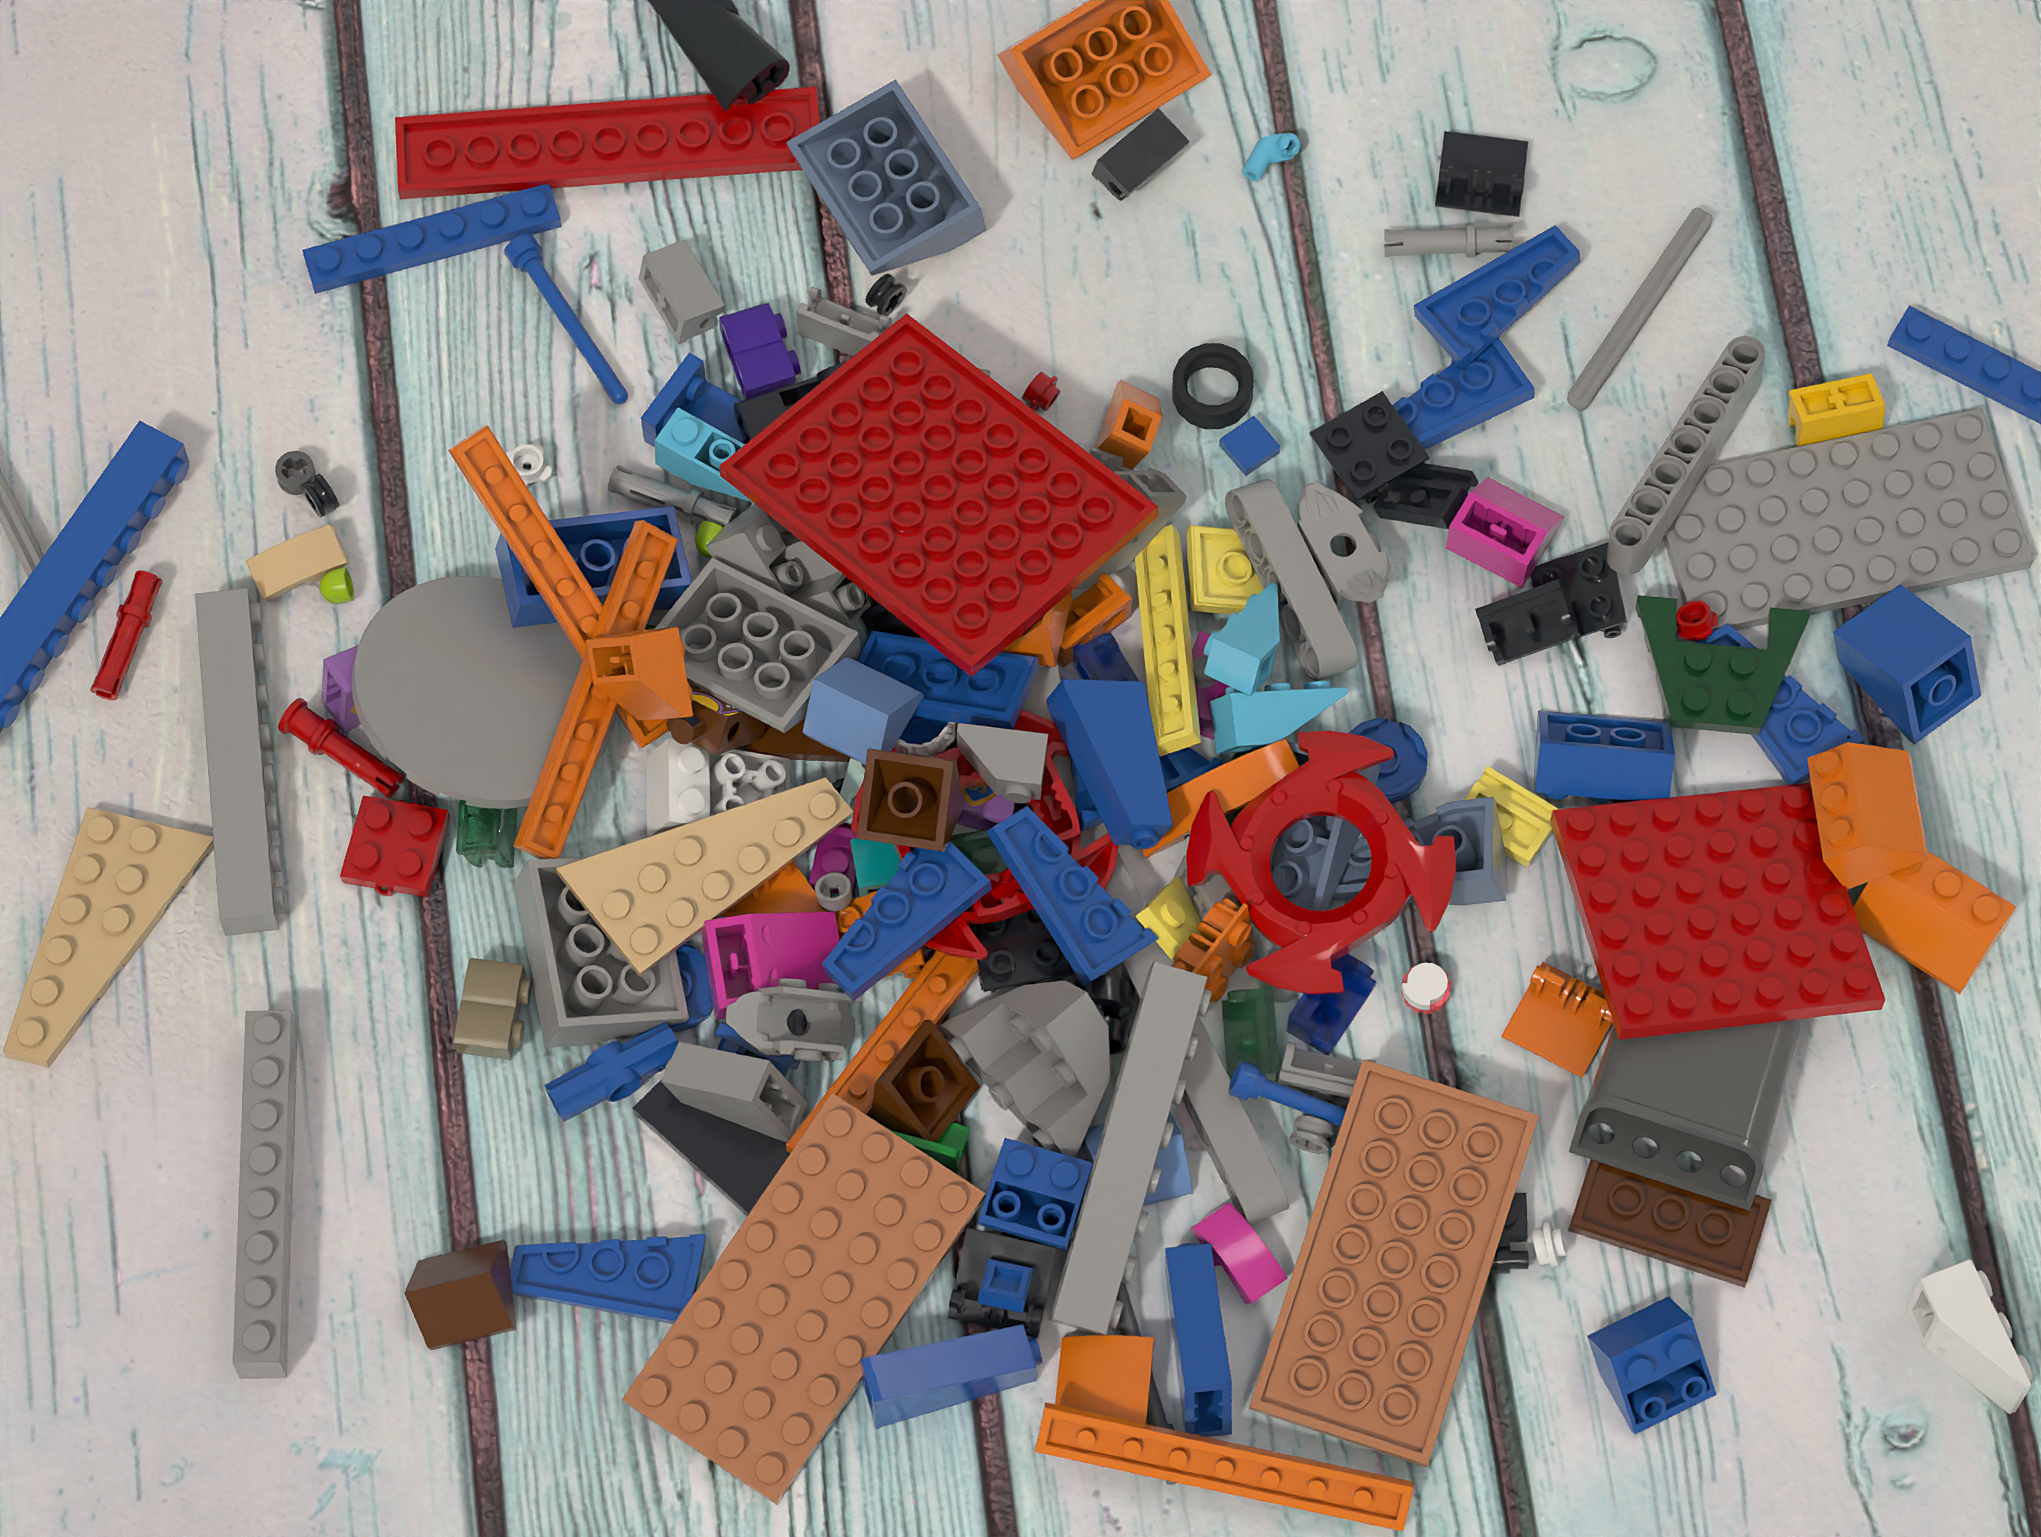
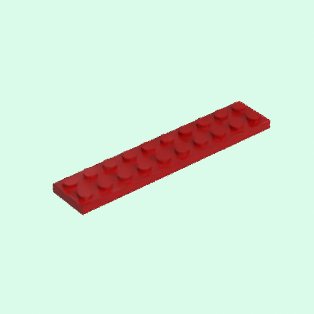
(599, 143)

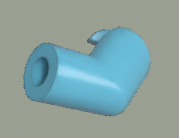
(1269, 151)

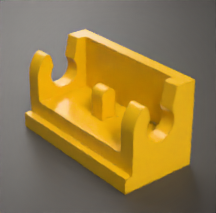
(1836, 409)

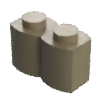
(491, 1008)

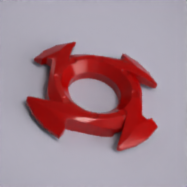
(1321, 787)
(1006, 895)

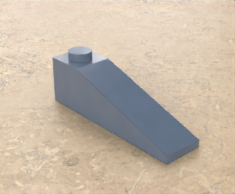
(1478, 852)
(1315, 853)

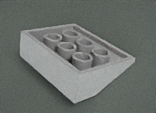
(755, 644)
(577, 973)

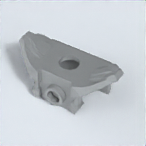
(1324, 517)
(763, 1016)

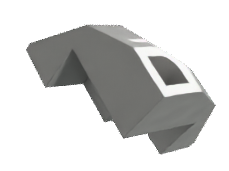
(780, 560)
(1040, 1057)

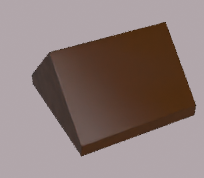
(909, 800)
(922, 1087)
(463, 1295)

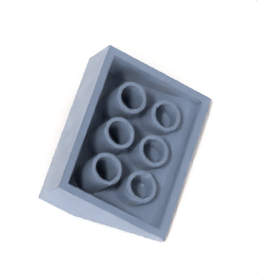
(888, 182)

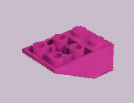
(762, 948)

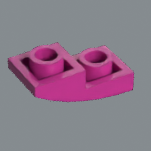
(1240, 1252)

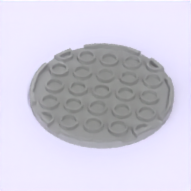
(463, 692)

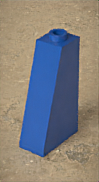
(1116, 755)
(1199, 1340)
(947, 1373)

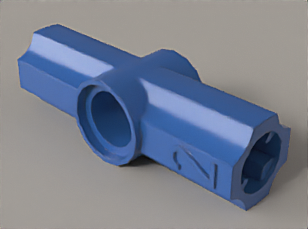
(612, 1072)

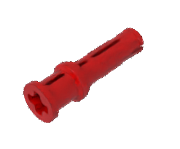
(324, 738)

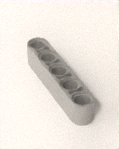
(1284, 559)

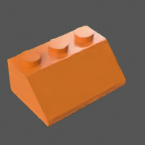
(1866, 811)
(1934, 919)

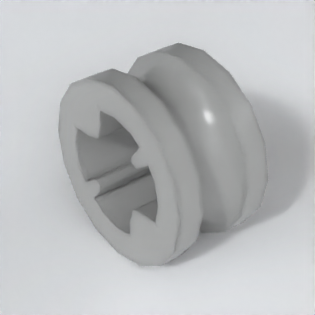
(1312, 1134)

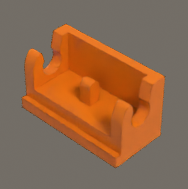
(1094, 614)

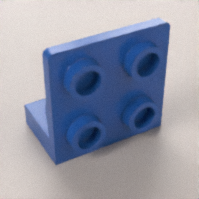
(696, 396)

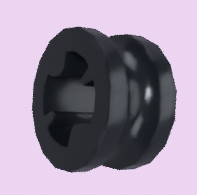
(885, 295)
(319, 495)

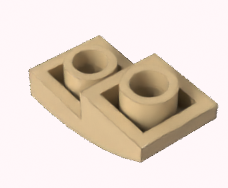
(297, 561)

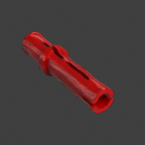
(131, 621)

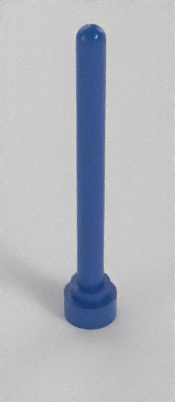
(525, 254)
(1251, 1083)

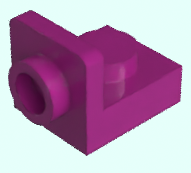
(835, 856)

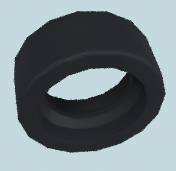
(1212, 356)

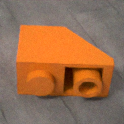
(1130, 424)

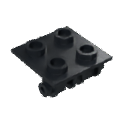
(1481, 173)
(1369, 447)
(1591, 589)
(1018, 953)
(976, 1251)

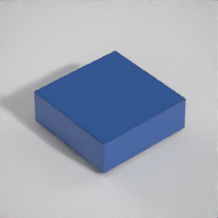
(1249, 445)
(1005, 1285)

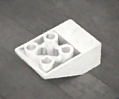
(693, 783)
(1968, 1334)

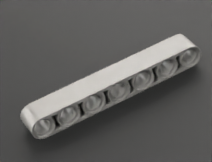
(1685, 455)

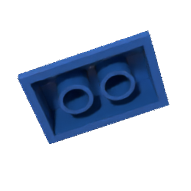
(1602, 757)

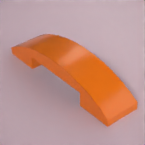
(1234, 785)

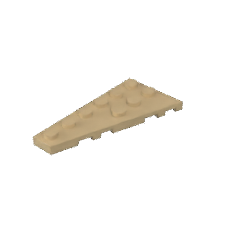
(665, 886)
(104, 910)

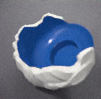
(926, 736)

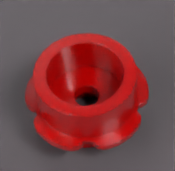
(1041, 392)
(1695, 621)

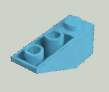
(695, 452)
(1247, 645)
(1267, 716)

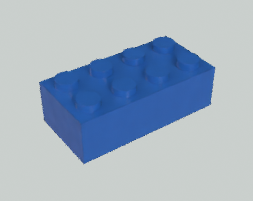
(597, 549)

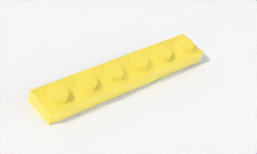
(1167, 642)

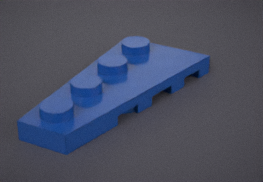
(1493, 297)
(1465, 397)
(1796, 722)
(1076, 910)
(904, 915)
(627, 1277)

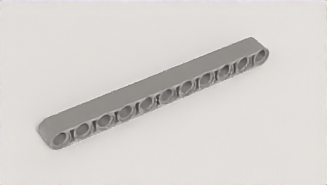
(1215, 1113)

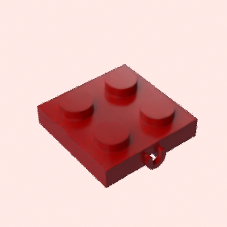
(395, 846)

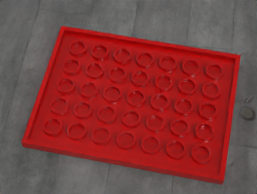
(939, 493)

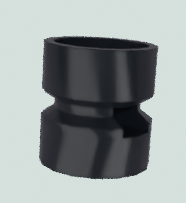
(1113, 1001)

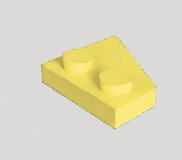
(1170, 917)

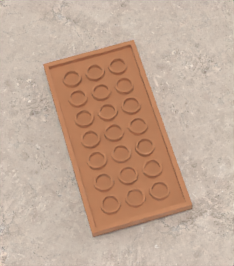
(1394, 1263)
(803, 1297)

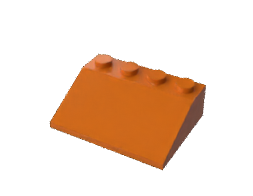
(1103, 68)

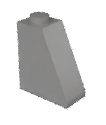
(735, 1089)

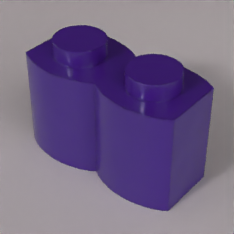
(757, 350)

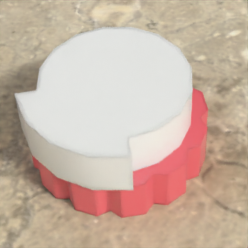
(1426, 988)

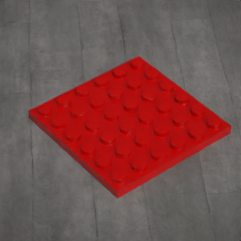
(1714, 911)

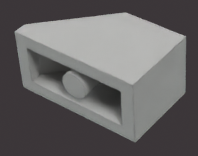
(1006, 759)

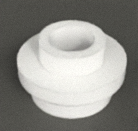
(1549, 1244)

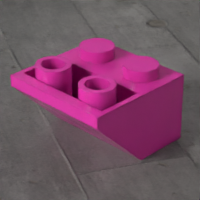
(1502, 531)

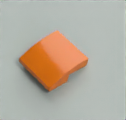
(1106, 1375)

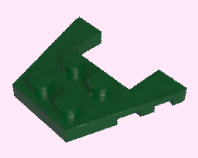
(1718, 684)

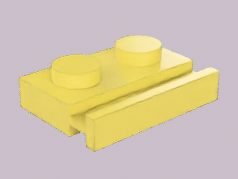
(1521, 815)

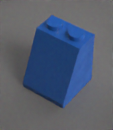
(1909, 662)

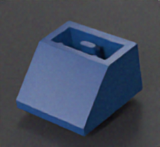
(1035, 1194)
(1652, 1364)

